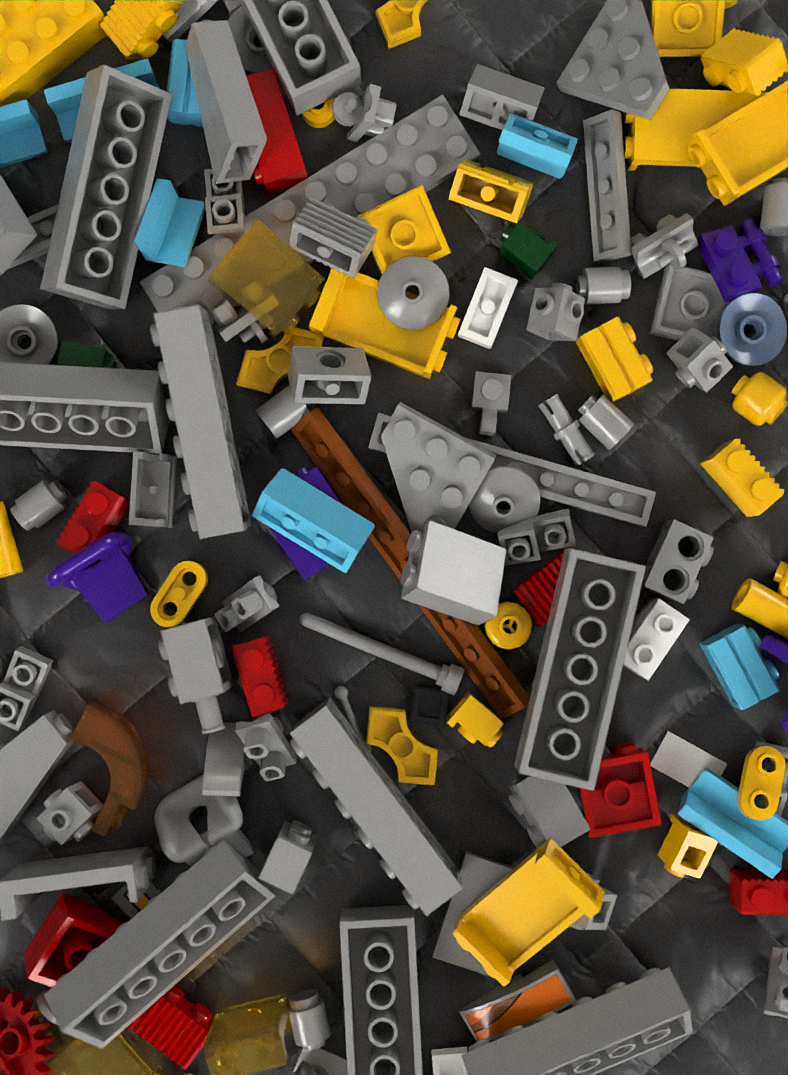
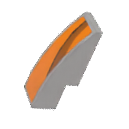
(518, 1002)

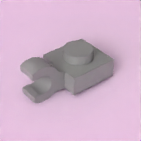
(491, 396)

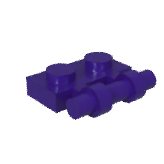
(730, 265)

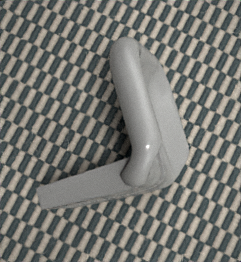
(178, 836)

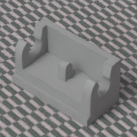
(495, 95)
(153, 490)

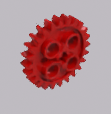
(22, 1023)

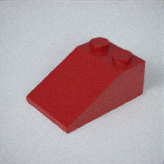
(66, 938)

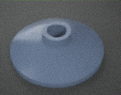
(766, 327)

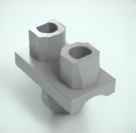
(366, 113)
(665, 246)
(232, 322)
(247, 605)
(267, 745)
(777, 984)

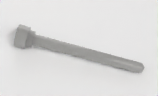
(446, 676)

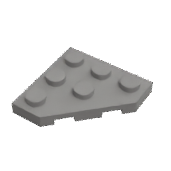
(618, 62)
(432, 467)

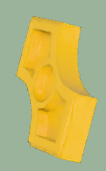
(399, 21)
(266, 368)
(413, 759)

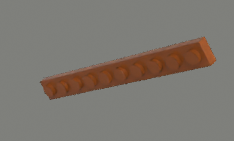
(391, 539)

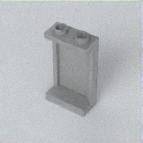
(25, 881)

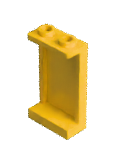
(674, 123)
(744, 146)
(352, 317)
(527, 910)

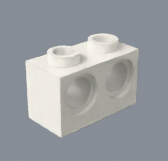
(652, 636)

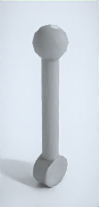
(341, 693)

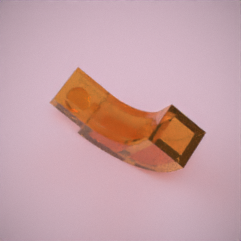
(126, 757)

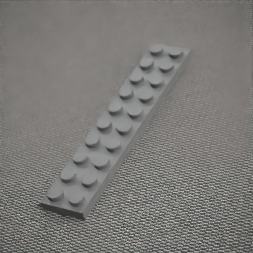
(408, 154)

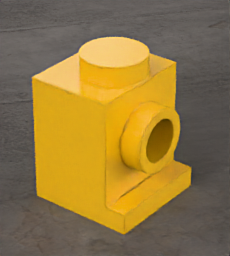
(476, 721)
(686, 849)

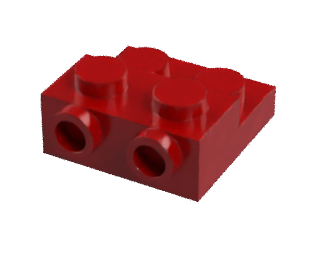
(622, 794)

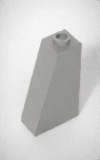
(224, 102)
(28, 765)

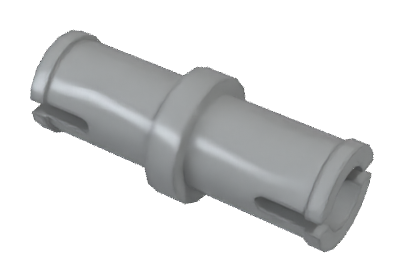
(566, 429)

